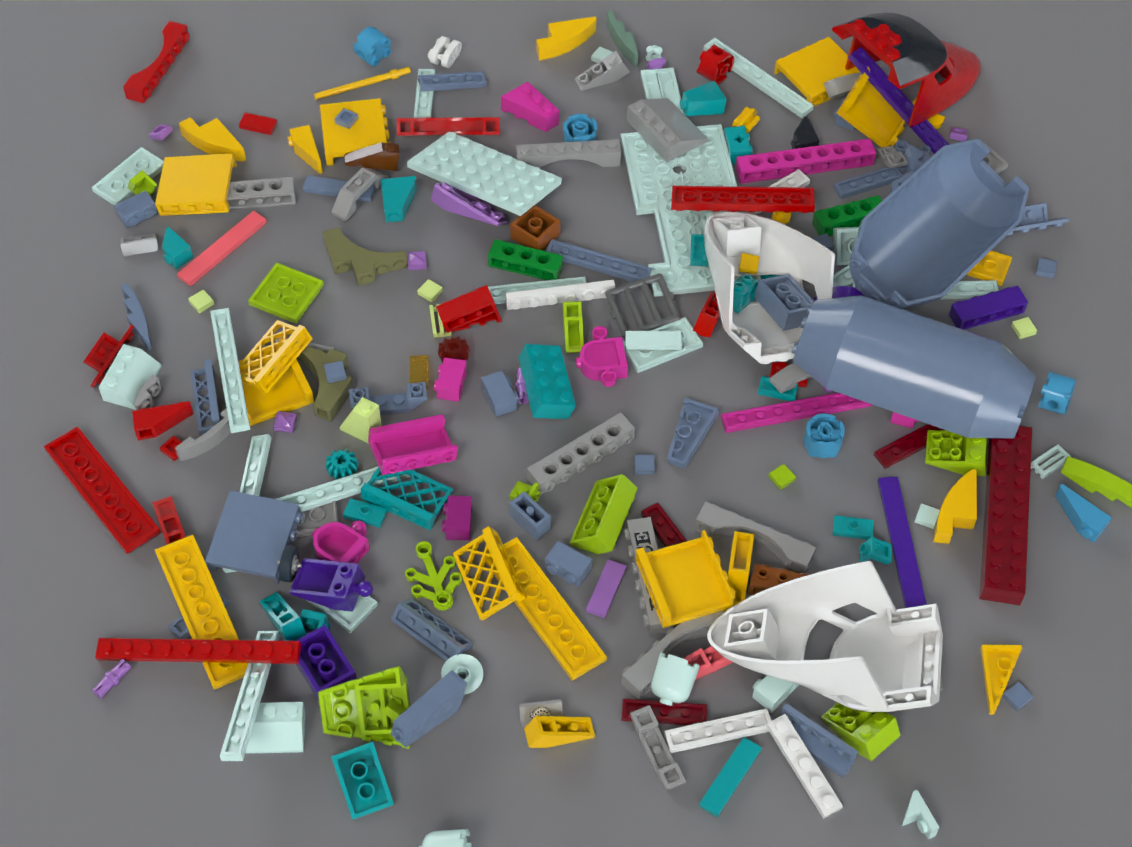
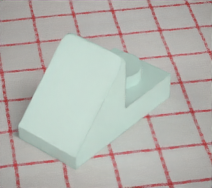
(918, 811)

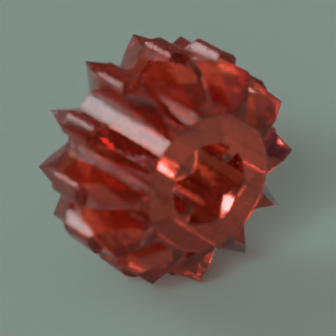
(453, 349)

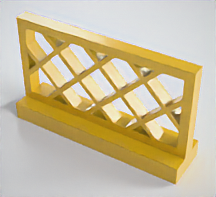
(278, 361)
(501, 562)

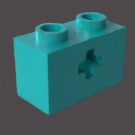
(737, 142)

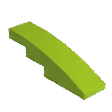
(1098, 480)

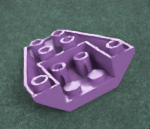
(467, 205)

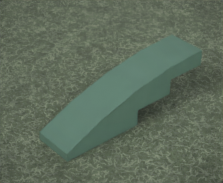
(622, 39)

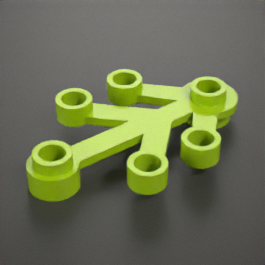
(434, 579)

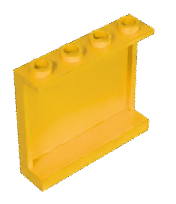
(813, 67)
(871, 113)
(365, 131)
(195, 184)
(285, 396)
(685, 580)

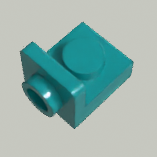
(876, 550)
(314, 620)

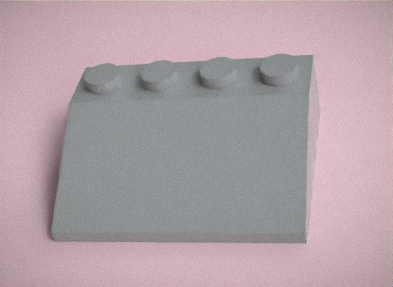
(664, 127)

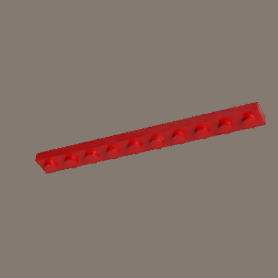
(198, 650)

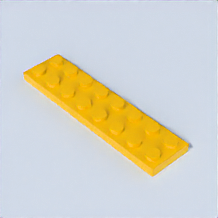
(199, 603)
(551, 615)

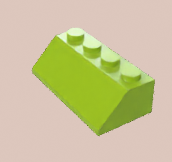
(604, 514)

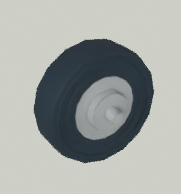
(289, 563)

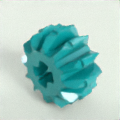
(341, 464)

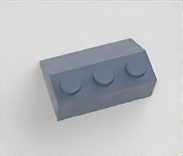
(783, 300)

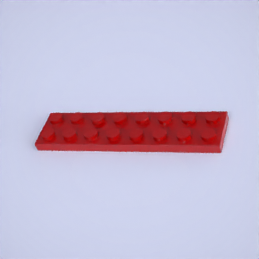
(743, 199)
(102, 490)

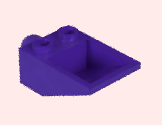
(331, 584)

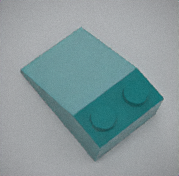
(362, 780)

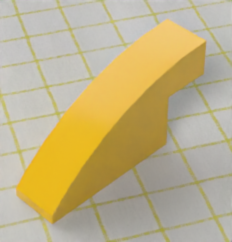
(565, 37)
(212, 138)
(958, 508)
(740, 564)

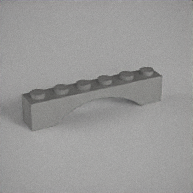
(602, 152)
(719, 522)
(639, 676)

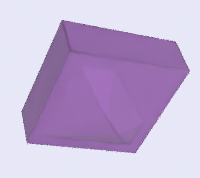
(658, 63)
(160, 132)
(958, 134)
(416, 260)
(285, 422)

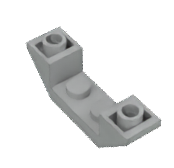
(353, 189)

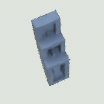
(136, 316)

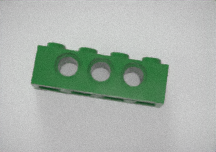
(843, 215)
(525, 260)

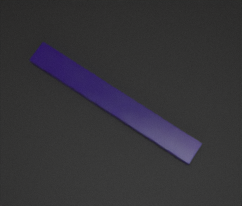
(896, 99)
(901, 542)

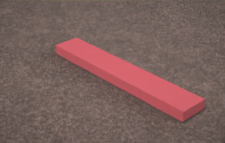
(221, 248)

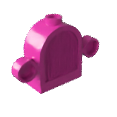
(603, 358)
(341, 543)

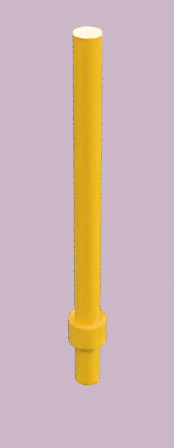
(392, 74)

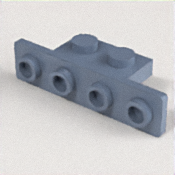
(1037, 217)

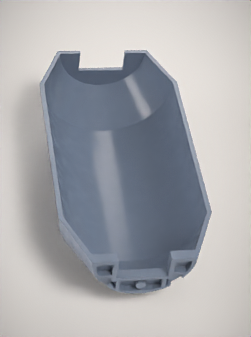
(935, 227)
(914, 366)

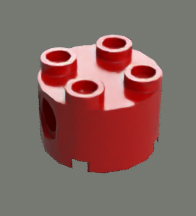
(715, 64)

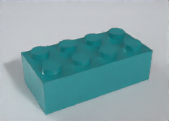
(546, 381)

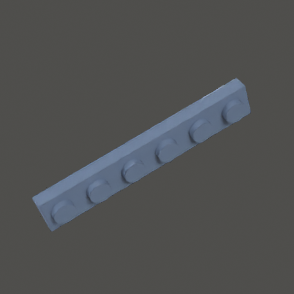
(599, 262)

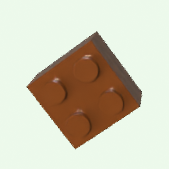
(535, 228)

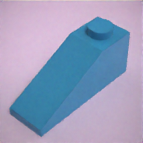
(1083, 515)

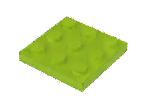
(286, 293)

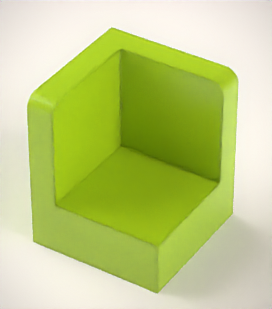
(141, 183)

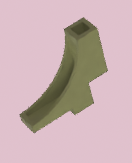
(364, 263)
(330, 395)

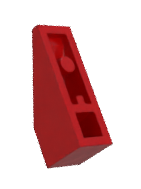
(708, 317)

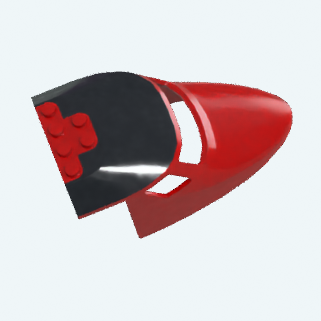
(914, 56)

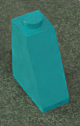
(703, 100)
(397, 196)

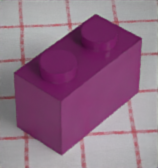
(458, 518)

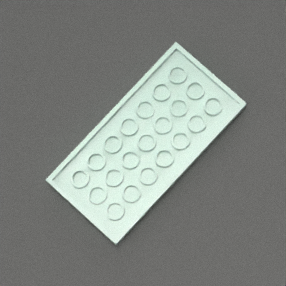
(484, 173)

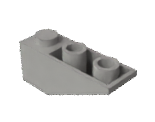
(604, 72)

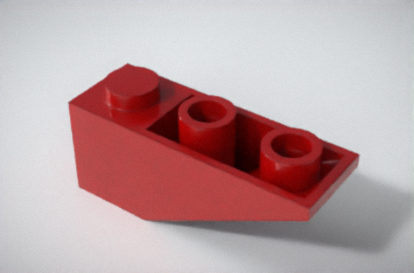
(157, 420)

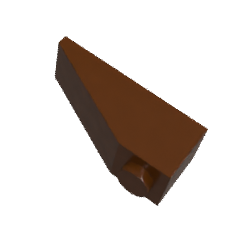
(378, 156)

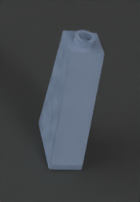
(430, 709)

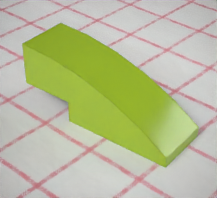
(573, 327)

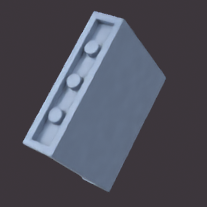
(253, 534)

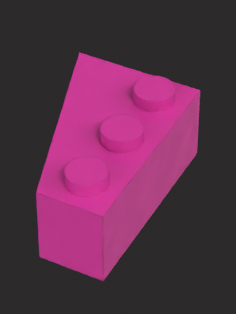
(532, 106)

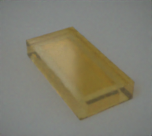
(419, 369)

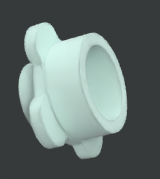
(653, 49)

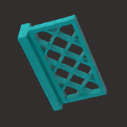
(401, 507)

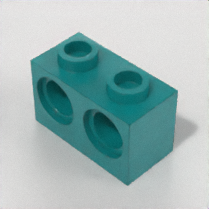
(744, 292)

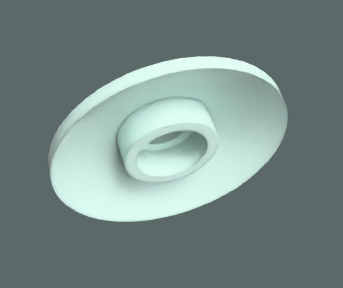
(465, 665)

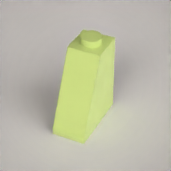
(361, 419)

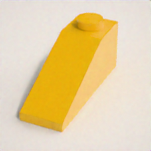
(304, 146)
(557, 730)

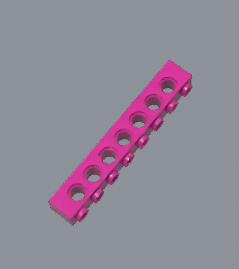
(808, 160)

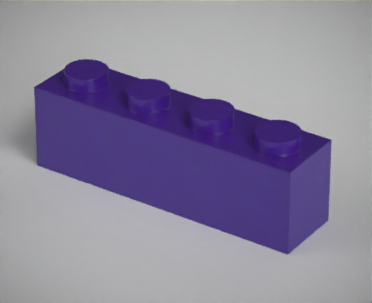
(988, 308)

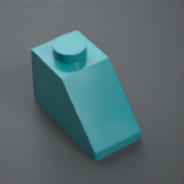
(175, 249)

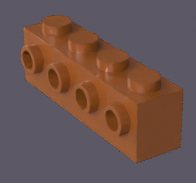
(767, 577)

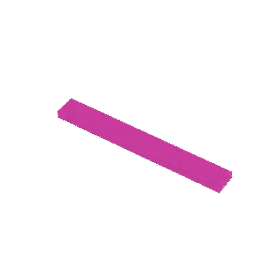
(789, 411)

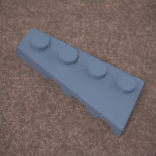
(691, 430)

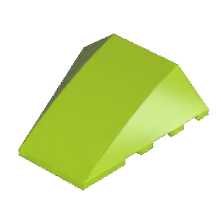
(358, 705)

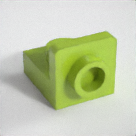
(532, 491)

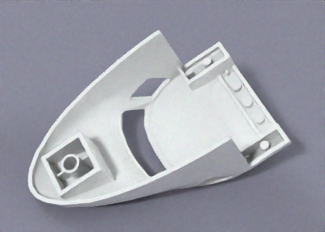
(780, 253)
(874, 664)

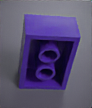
(323, 661)

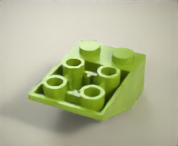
(956, 452)
(862, 730)

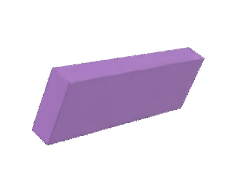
(606, 589)

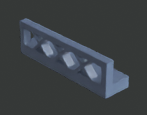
(213, 413)
(430, 629)
(821, 743)

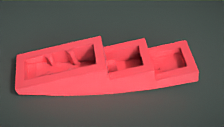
(708, 660)

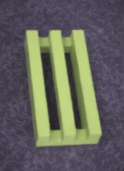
(441, 333)

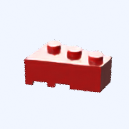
(468, 309)

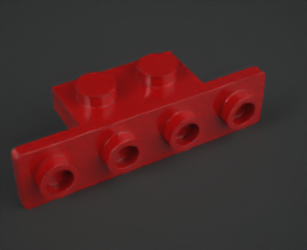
(103, 353)

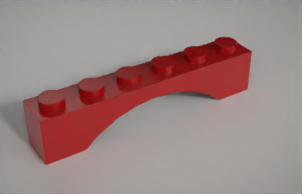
(141, 84)
(441, 126)

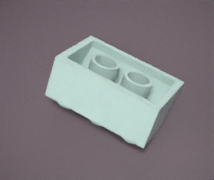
(844, 242)
(127, 376)
(278, 728)

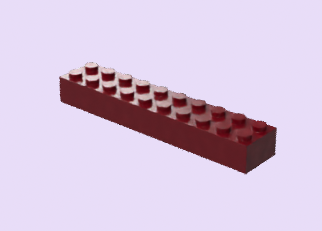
(1006, 518)

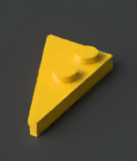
(997, 665)

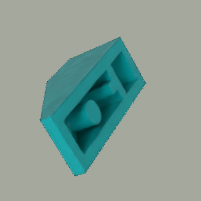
(283, 617)

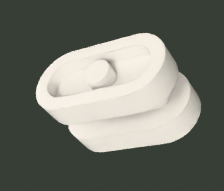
(445, 52)

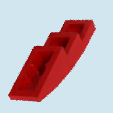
(168, 520)

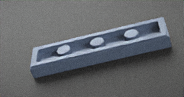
(452, 81)
(867, 182)
(332, 187)

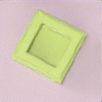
(430, 290)
(201, 301)
(1024, 328)

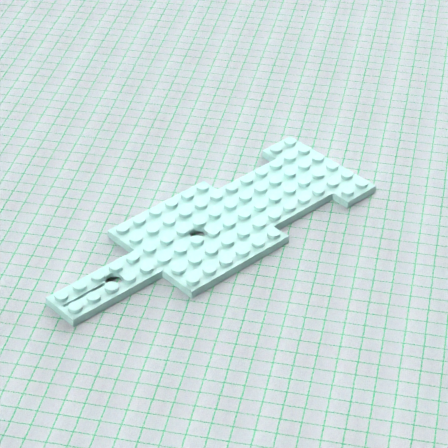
(652, 184)

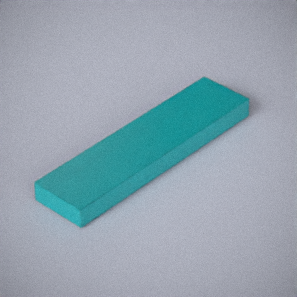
(730, 777)

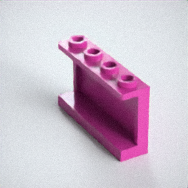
(411, 444)

